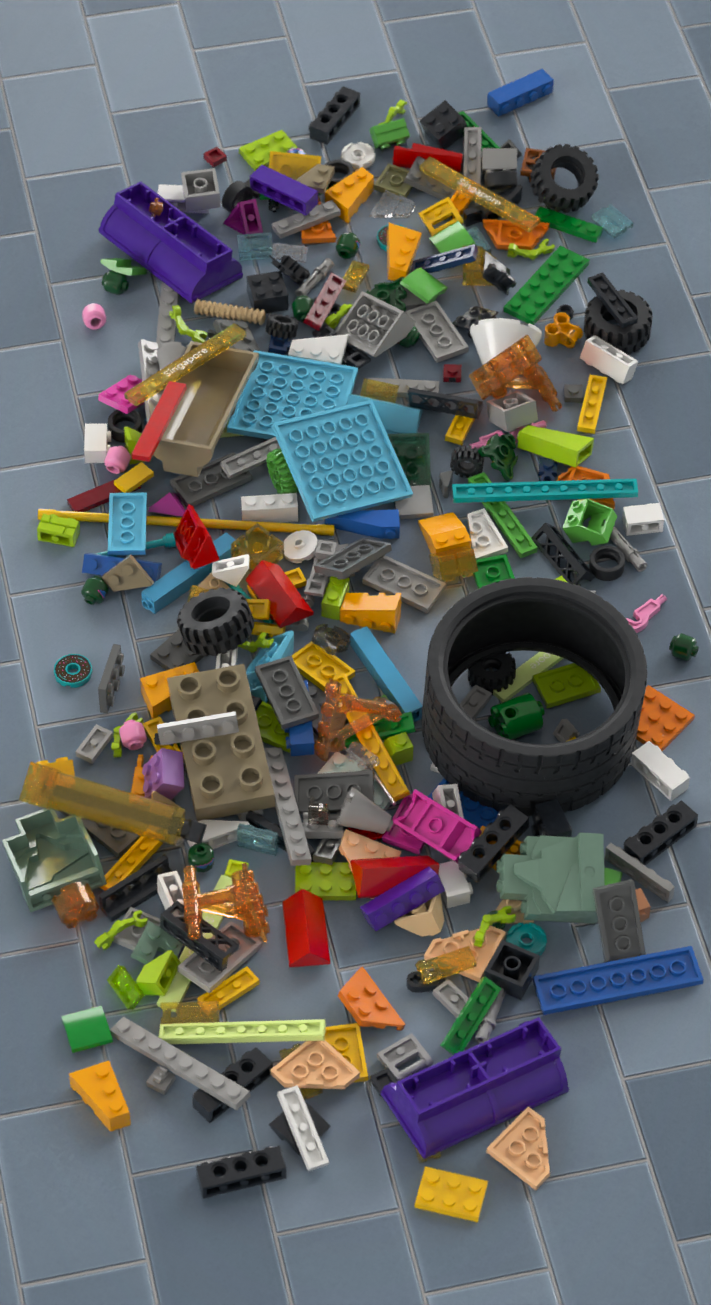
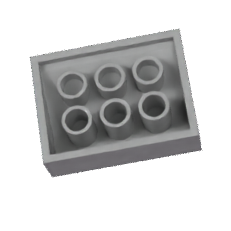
(374, 325)

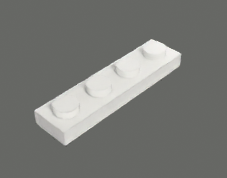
(303, 1128)

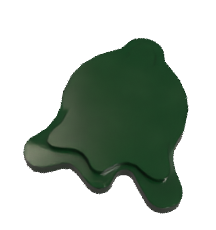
(390, 293)
(501, 452)

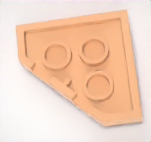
(359, 847)
(466, 938)
(315, 1066)
(524, 1148)

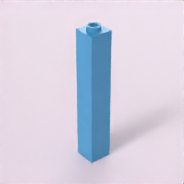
(182, 578)
(384, 672)

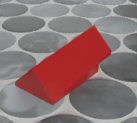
(406, 157)
(194, 540)
(286, 603)
(380, 874)
(305, 930)

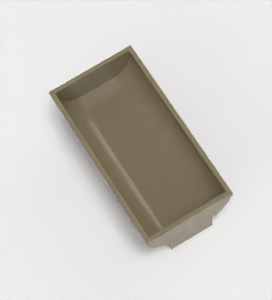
(204, 410)

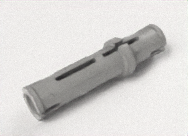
(319, 273)
(631, 554)
(488, 1022)

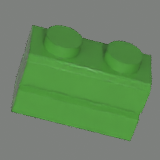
(390, 133)

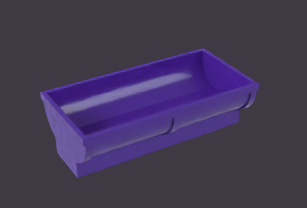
(169, 244)
(478, 1088)

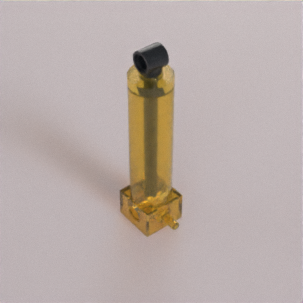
(108, 806)

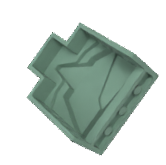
(51, 856)
(554, 877)

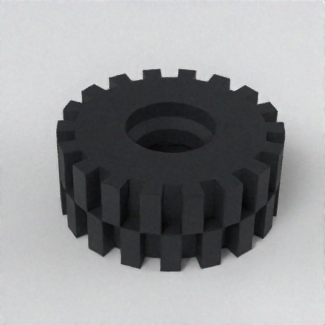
(493, 680)

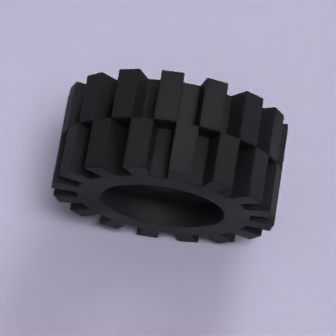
(281, 326)
(470, 468)

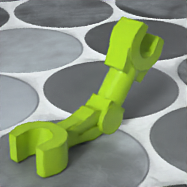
(394, 110)
(514, 250)
(334, 319)
(183, 329)
(260, 642)
(116, 745)
(487, 920)
(107, 938)

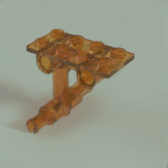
(503, 373)
(335, 714)
(242, 893)

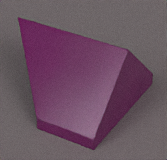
(245, 218)
(169, 504)

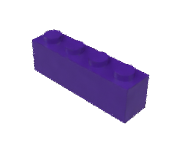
(284, 189)
(402, 898)

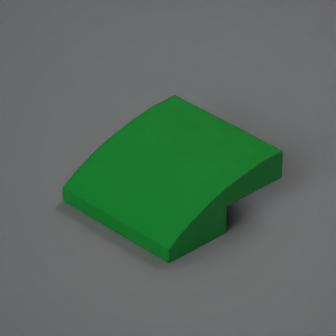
(87, 1029)

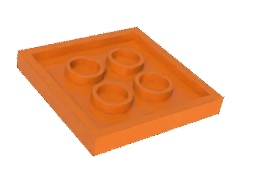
(661, 719)

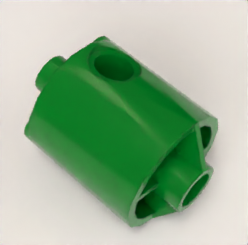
(517, 716)

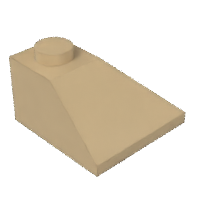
(424, 919)

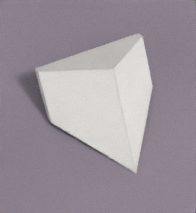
(231, 569)

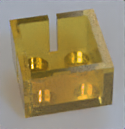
(257, 546)
(453, 563)

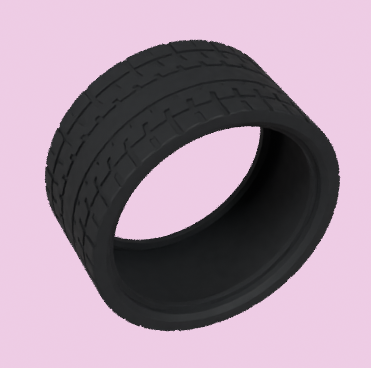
(541, 618)

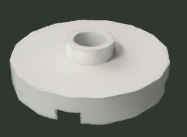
(358, 155)
(300, 546)

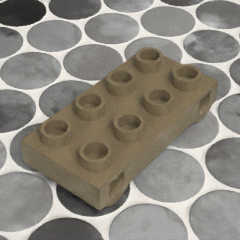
(228, 770)

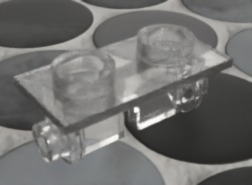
(296, 252)
(364, 758)

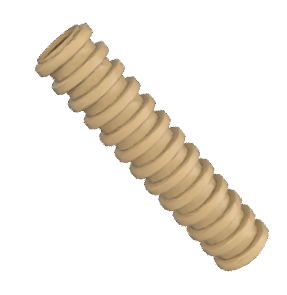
(229, 312)

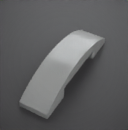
(317, 582)

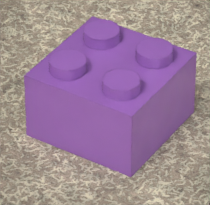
(164, 774)

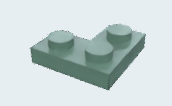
(154, 939)

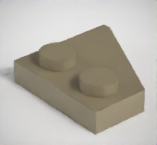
(318, 177)
(127, 575)

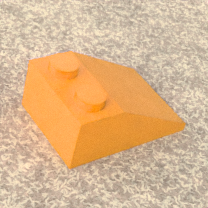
(444, 532)

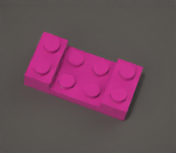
(437, 826)

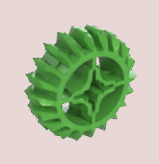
(280, 473)

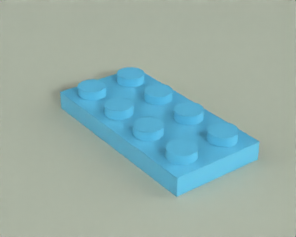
(127, 524)

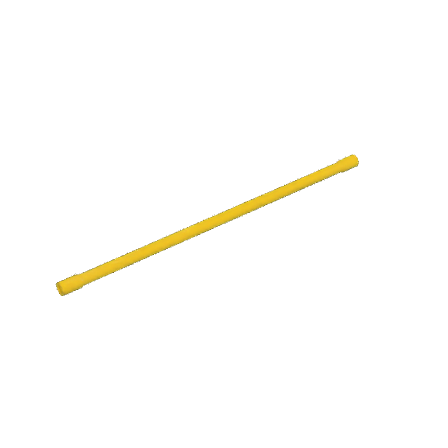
(319, 529)

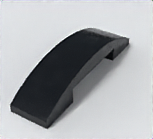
(351, 357)

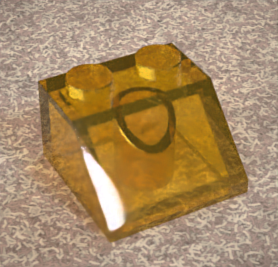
(473, 271)

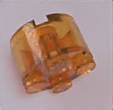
(75, 904)

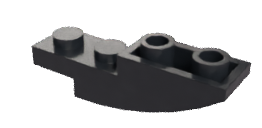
(478, 213)

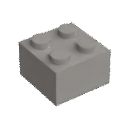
(498, 159)
(200, 189)
(512, 411)

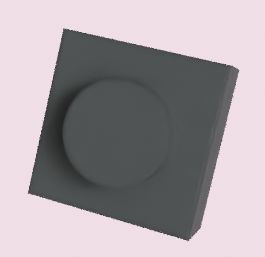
(573, 393)

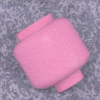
(94, 316)
(117, 459)
(132, 735)

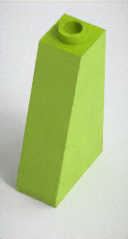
(555, 445)

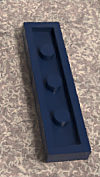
(447, 259)

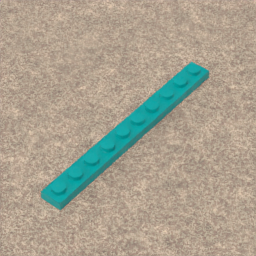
(544, 490)

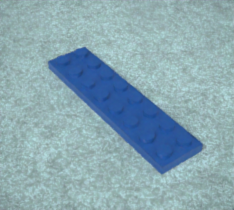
(617, 980)

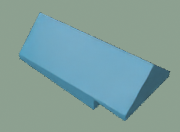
(394, 417)
(281, 647)

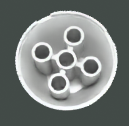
(498, 334)

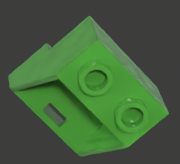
(597, 530)

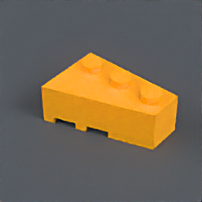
(351, 193)
(401, 250)
(375, 612)
(155, 688)
(102, 1093)

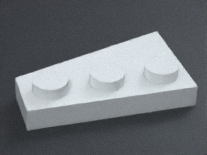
(324, 349)
(485, 536)

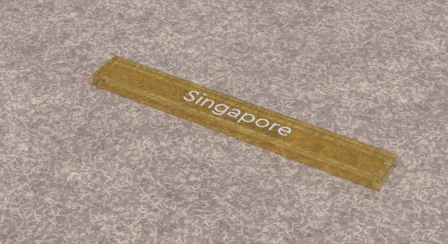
(479, 194)
(185, 364)

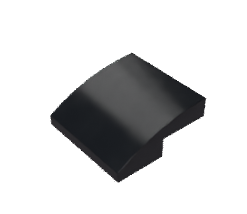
(282, 1129)

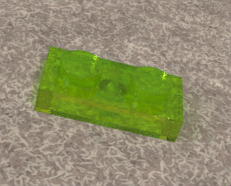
(125, 987)

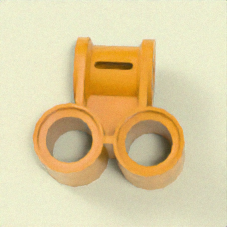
(562, 332)

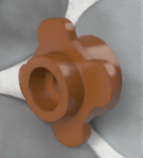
(156, 208)

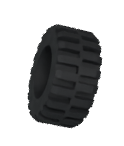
(578, 164)
(624, 339)
(215, 622)

